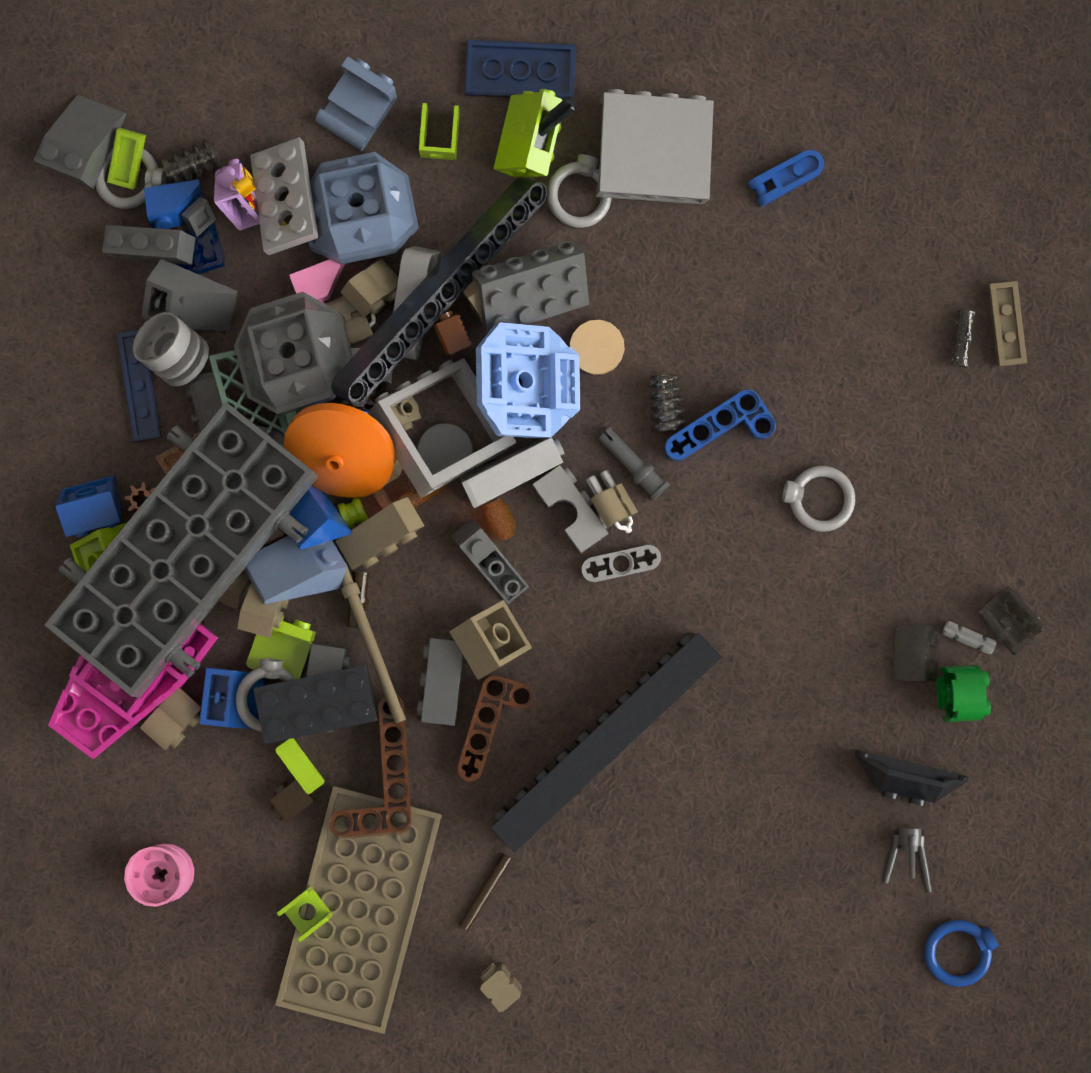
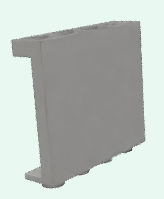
(655, 147)

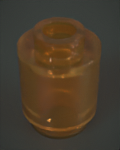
(499, 520)

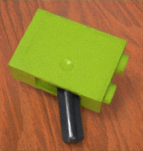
(531, 133)

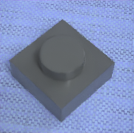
(198, 216)

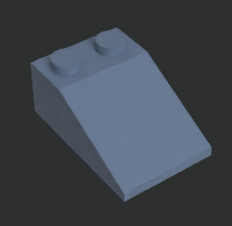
(289, 573)

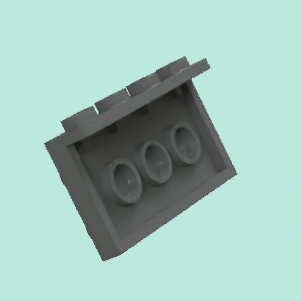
(533, 286)

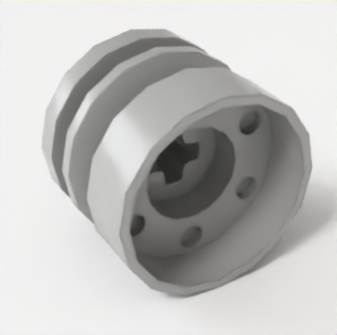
(170, 349)

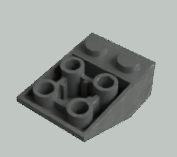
(190, 297)

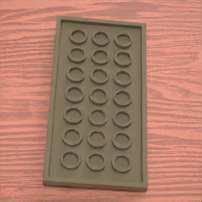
(373, 891)

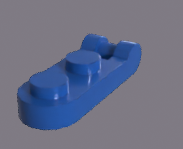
(787, 176)

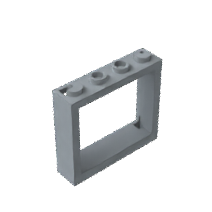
(405, 450)

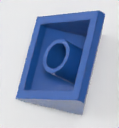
(320, 518)

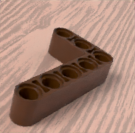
(390, 779)

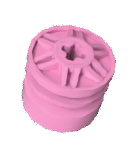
(143, 878)

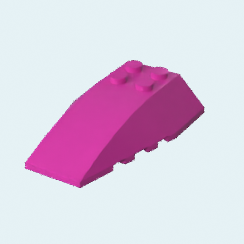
(98, 711)

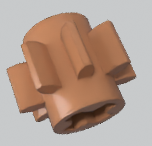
(137, 493)

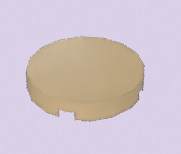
(598, 346)

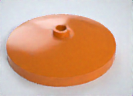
(343, 448)

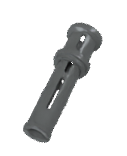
(642, 473)

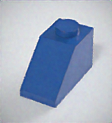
(169, 201)

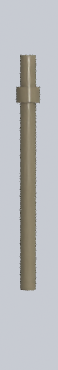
(351, 591)

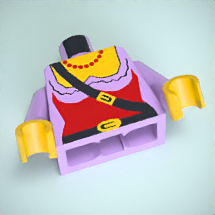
(236, 195)

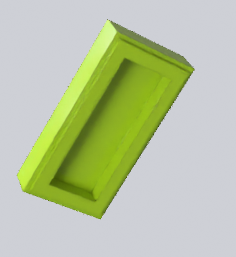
(126, 158)

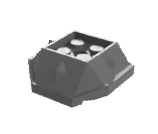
(319, 354)

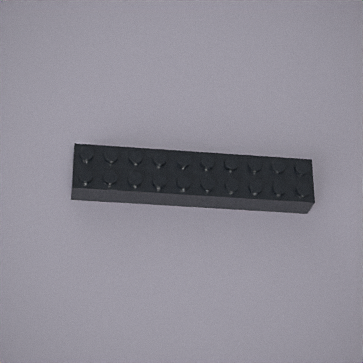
(606, 741)

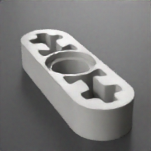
(615, 574)

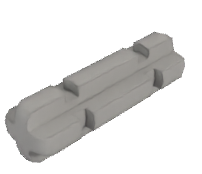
(968, 637)

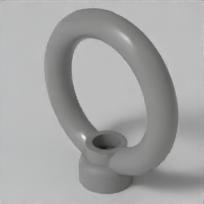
(585, 166)
(153, 177)
(794, 492)
(268, 668)

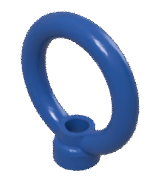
(984, 939)

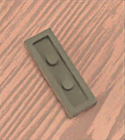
(1007, 324)

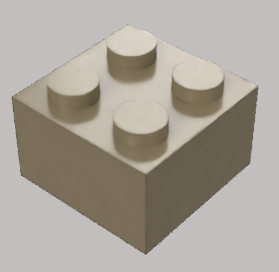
(490, 639)

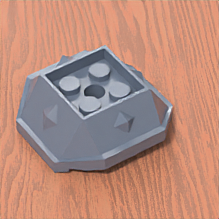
(364, 231)

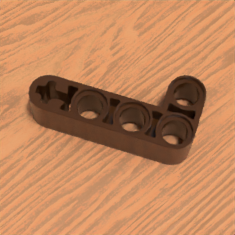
(488, 729)

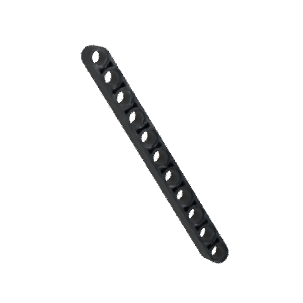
(438, 290)

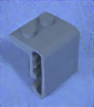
(357, 103)

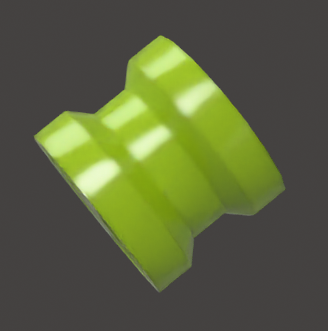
(353, 512)

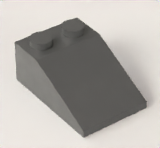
(80, 141)

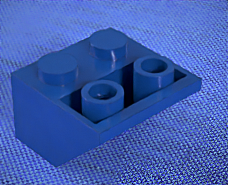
(220, 698)

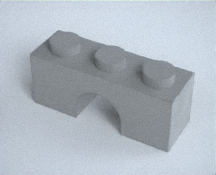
(560, 487)

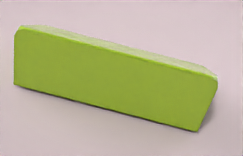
(300, 766)

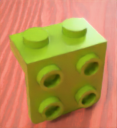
(286, 643)

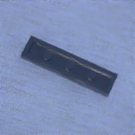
(138, 390)

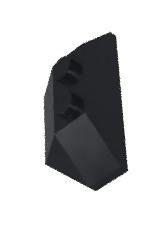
(908, 779)

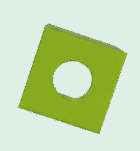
(437, 152)
(304, 926)

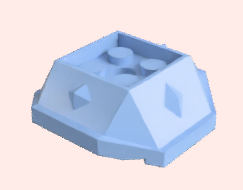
(547, 375)

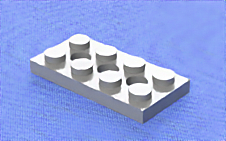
(297, 203)

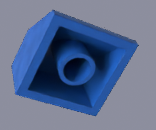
(89, 506)

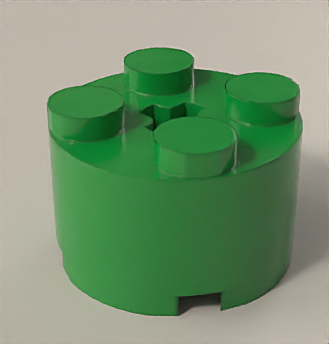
(963, 693)

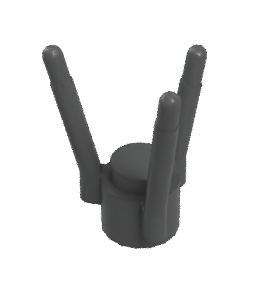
(910, 841)

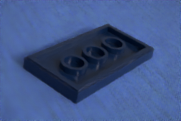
(516, 67)

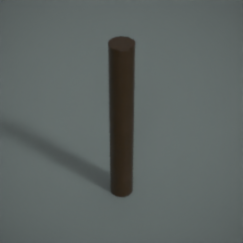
(485, 892)

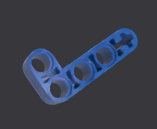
(715, 430)

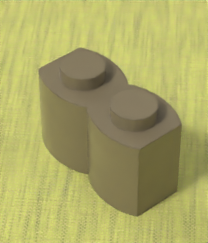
(372, 288)
(173, 718)

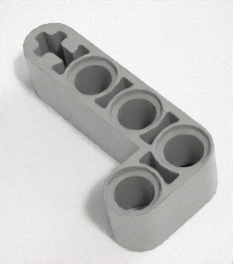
(414, 267)

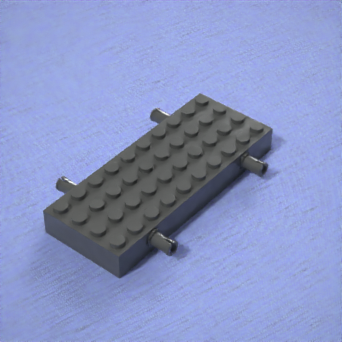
(181, 551)

